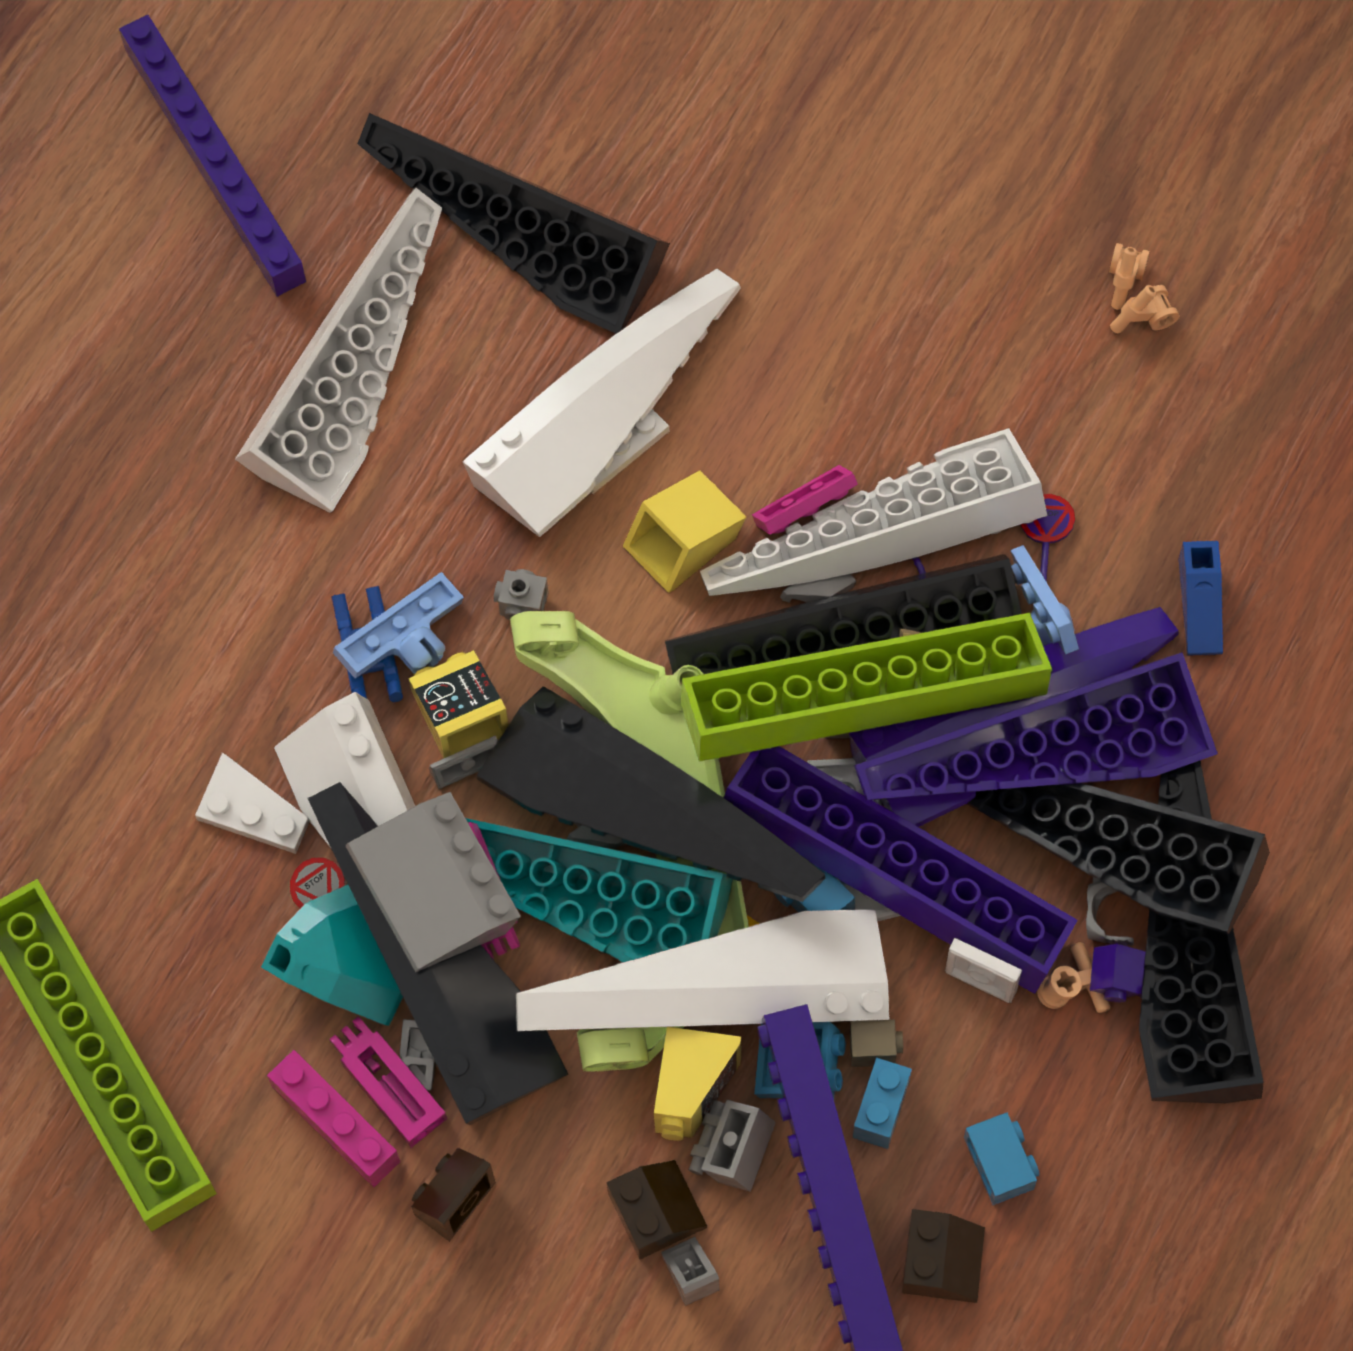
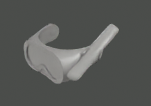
(1095, 895)

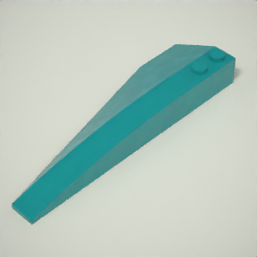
(606, 895)

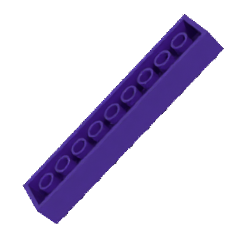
(899, 863)

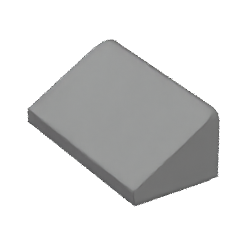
(462, 763)

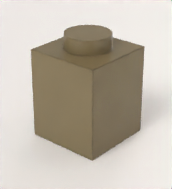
(873, 1040)

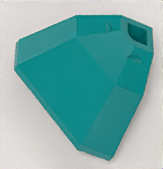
(335, 957)

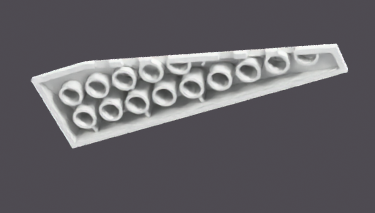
(569, 433)
(349, 748)
(730, 979)

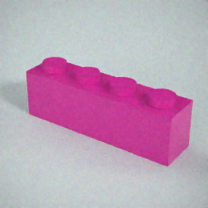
(333, 1118)

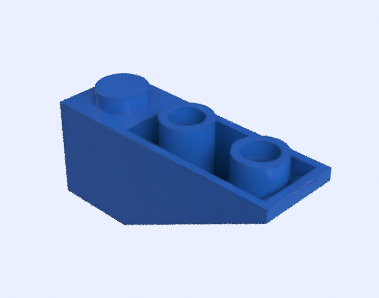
(1201, 597)

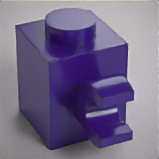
(1117, 972)

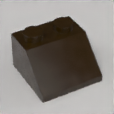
(453, 1192)
(655, 1207)
(943, 1256)

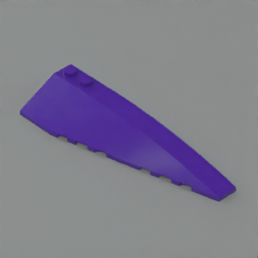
(1101, 654)
(1098, 732)

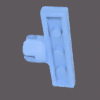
(1049, 616)
(403, 630)

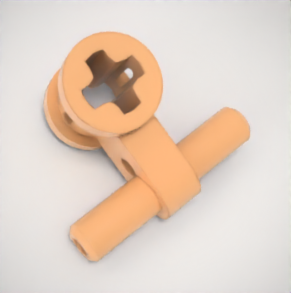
(1127, 266)
(1149, 306)
(1071, 983)

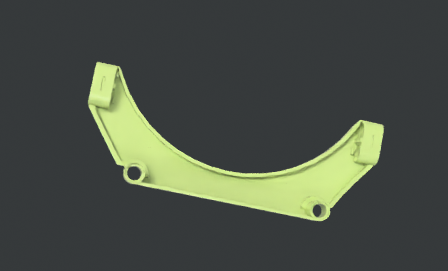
(646, 707)

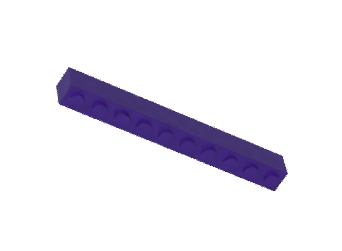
(213, 155)
(829, 1181)

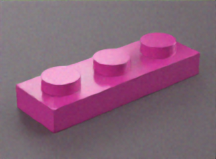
(805, 500)

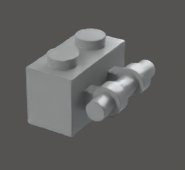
(732, 1144)

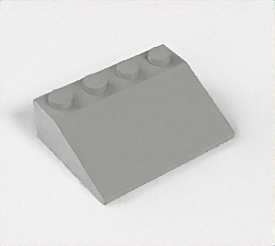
(433, 882)

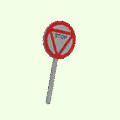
(315, 879)

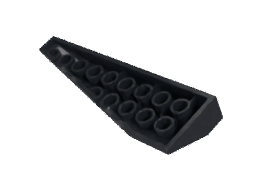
(558, 245)
(871, 614)
(595, 776)
(1144, 850)
(1194, 994)
(458, 1004)

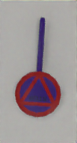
(1051, 528)

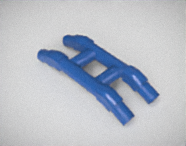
(345, 629)

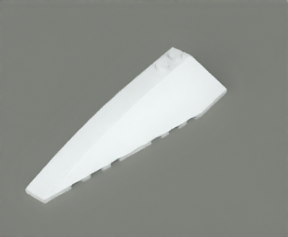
(330, 400)
(958, 498)

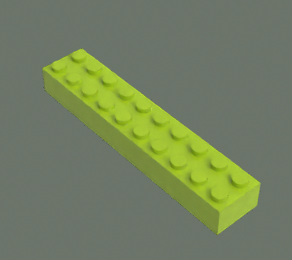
(864, 686)
(98, 1060)

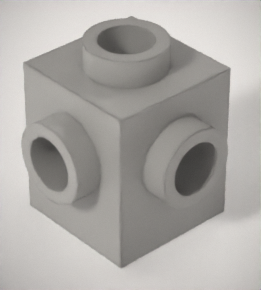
(521, 593)

